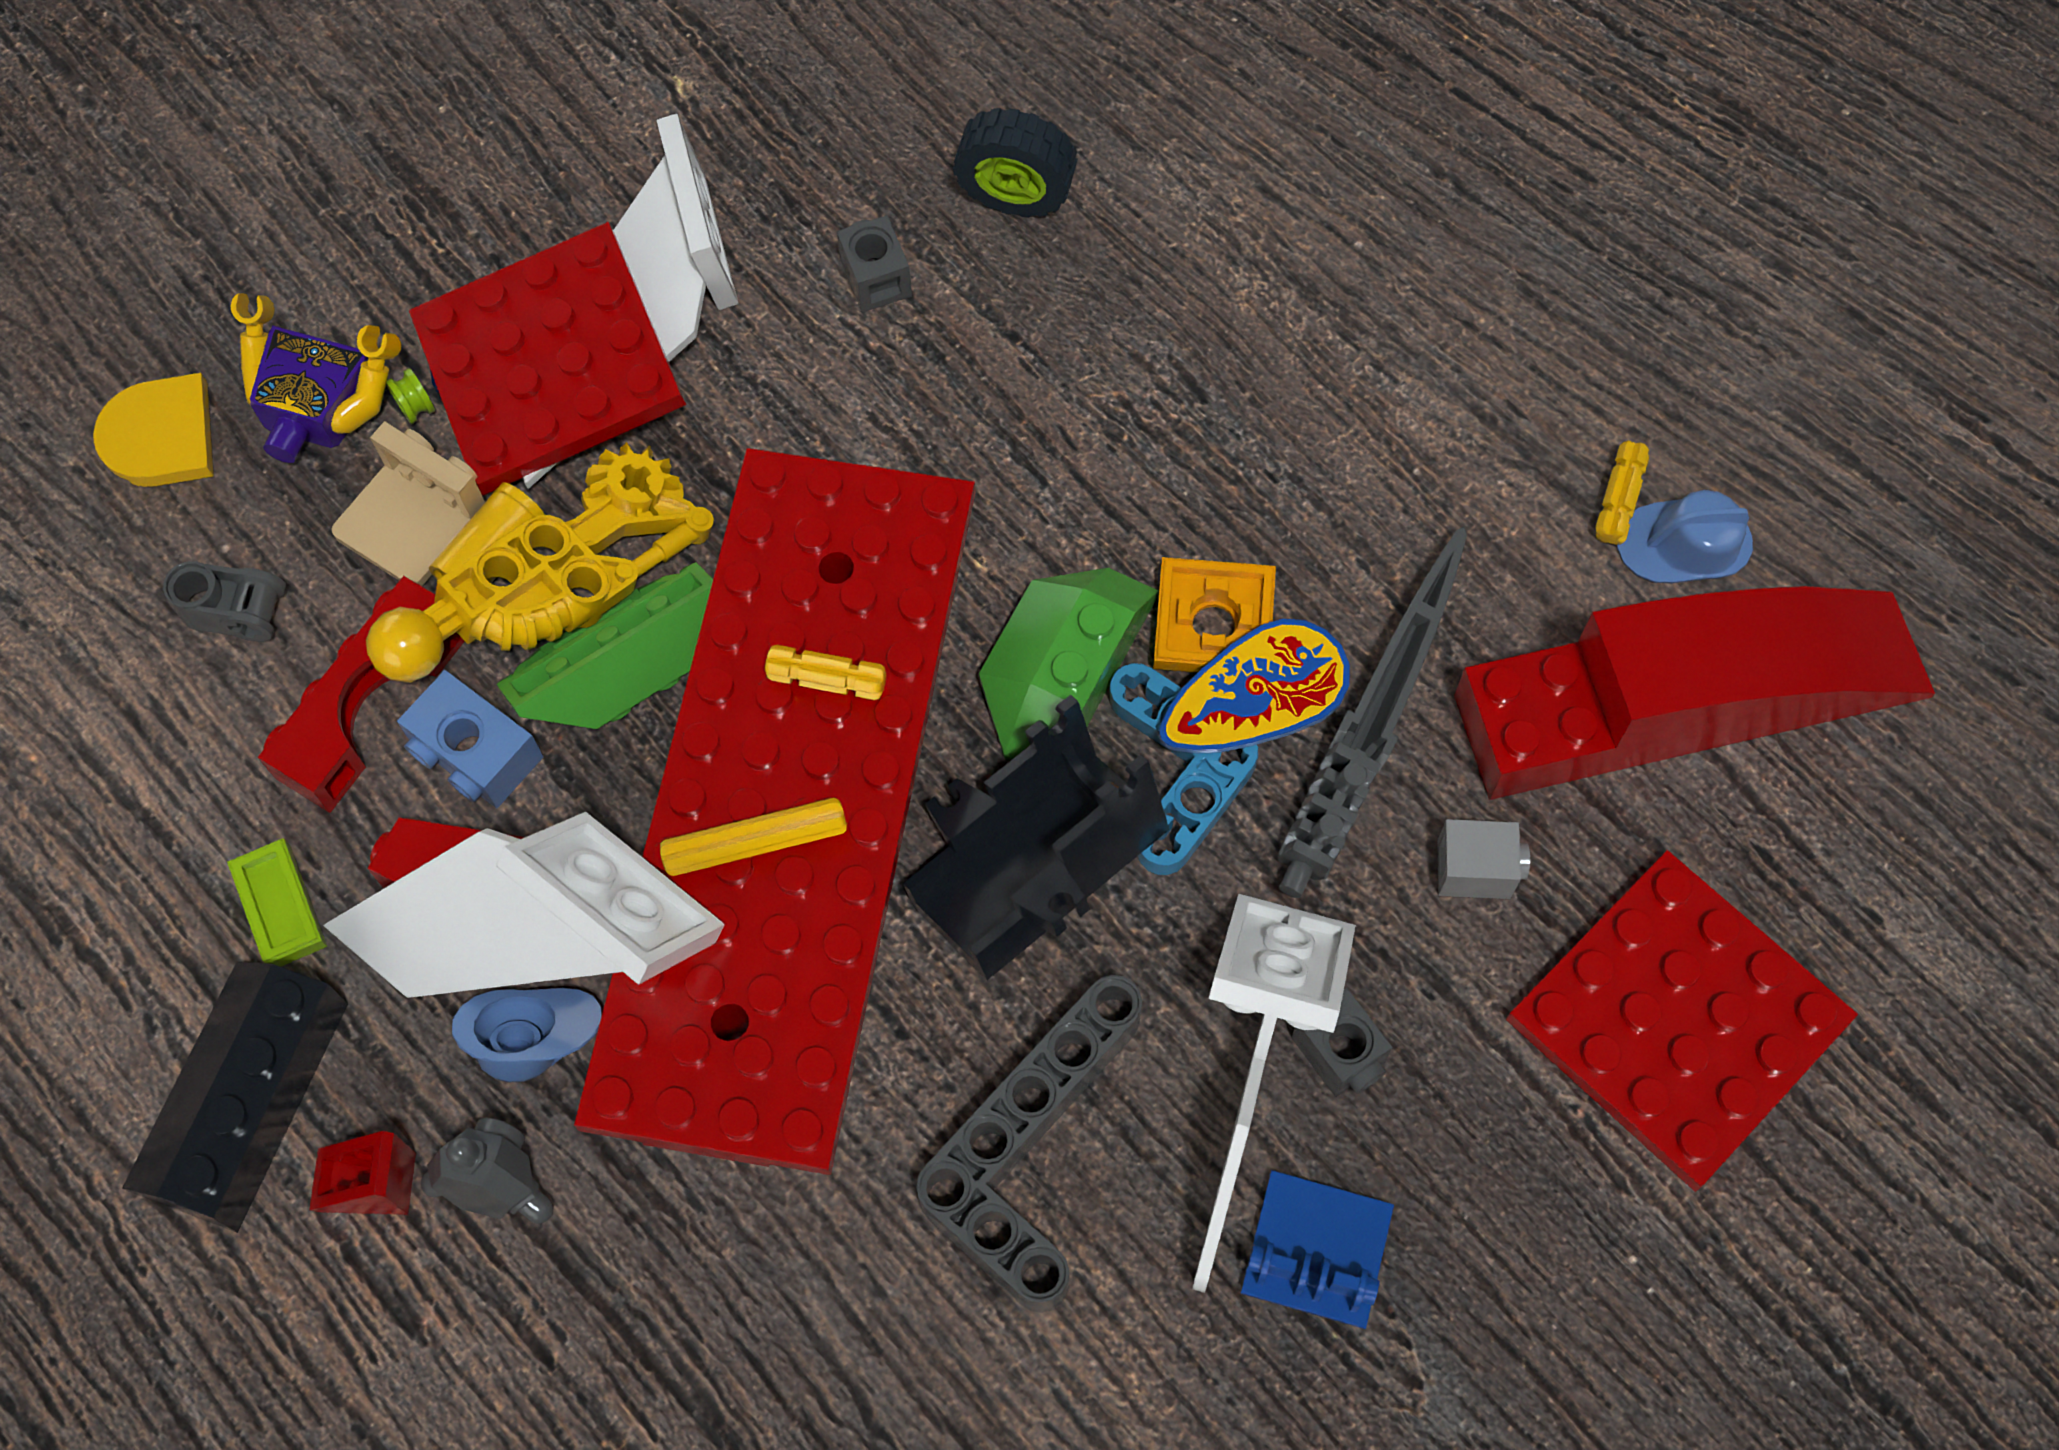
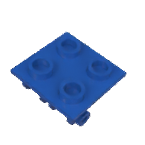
(1318, 1249)

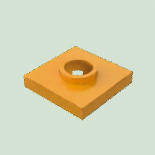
(1193, 585)

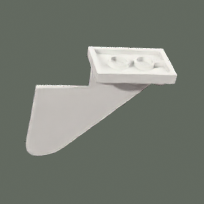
(1287, 969)

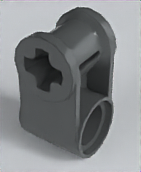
(235, 600)

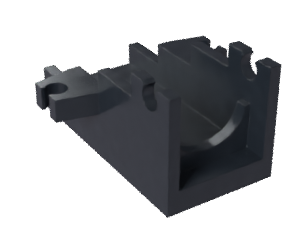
(1035, 844)

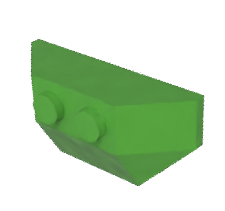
(1061, 643)
(617, 662)

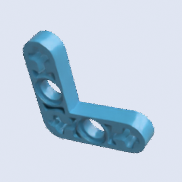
(1203, 769)

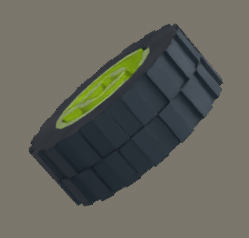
(1015, 162)

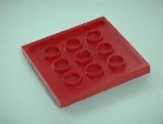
(546, 358)
(1681, 1019)

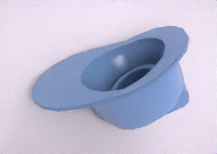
(1688, 539)
(525, 1031)

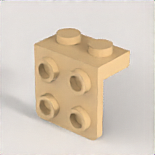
(409, 506)

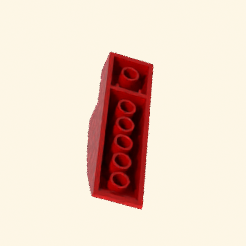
(1686, 680)

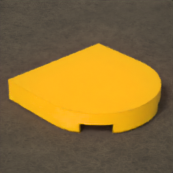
(157, 432)

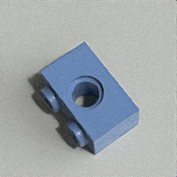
(453, 712)

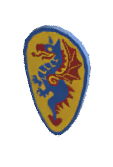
(1259, 690)

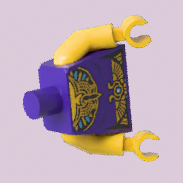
(307, 384)

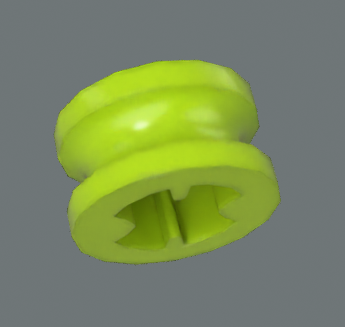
(410, 396)

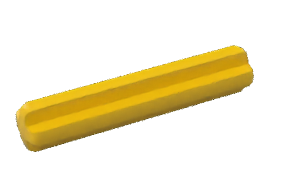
(753, 836)

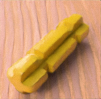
(1622, 492)
(825, 672)

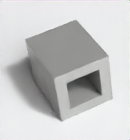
(1481, 859)

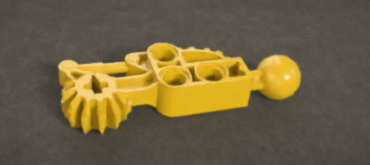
(623, 498)

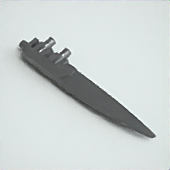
(1367, 735)

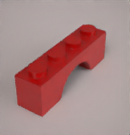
(316, 744)

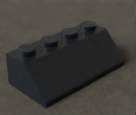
(237, 1093)

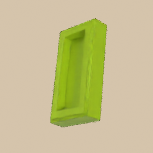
(277, 904)

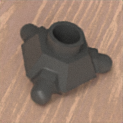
(487, 1173)

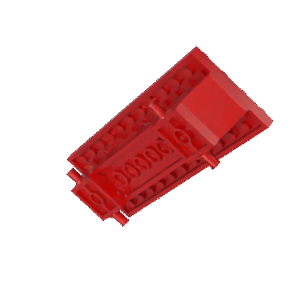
(761, 1032)

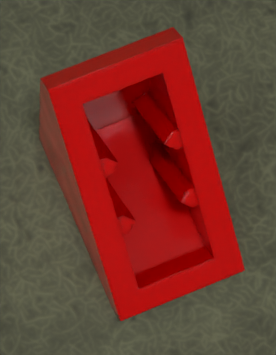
(364, 1176)

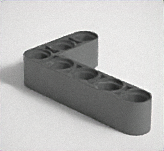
(1021, 1132)

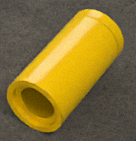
(496, 517)

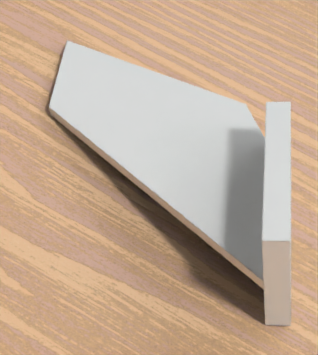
(673, 246)
(527, 913)

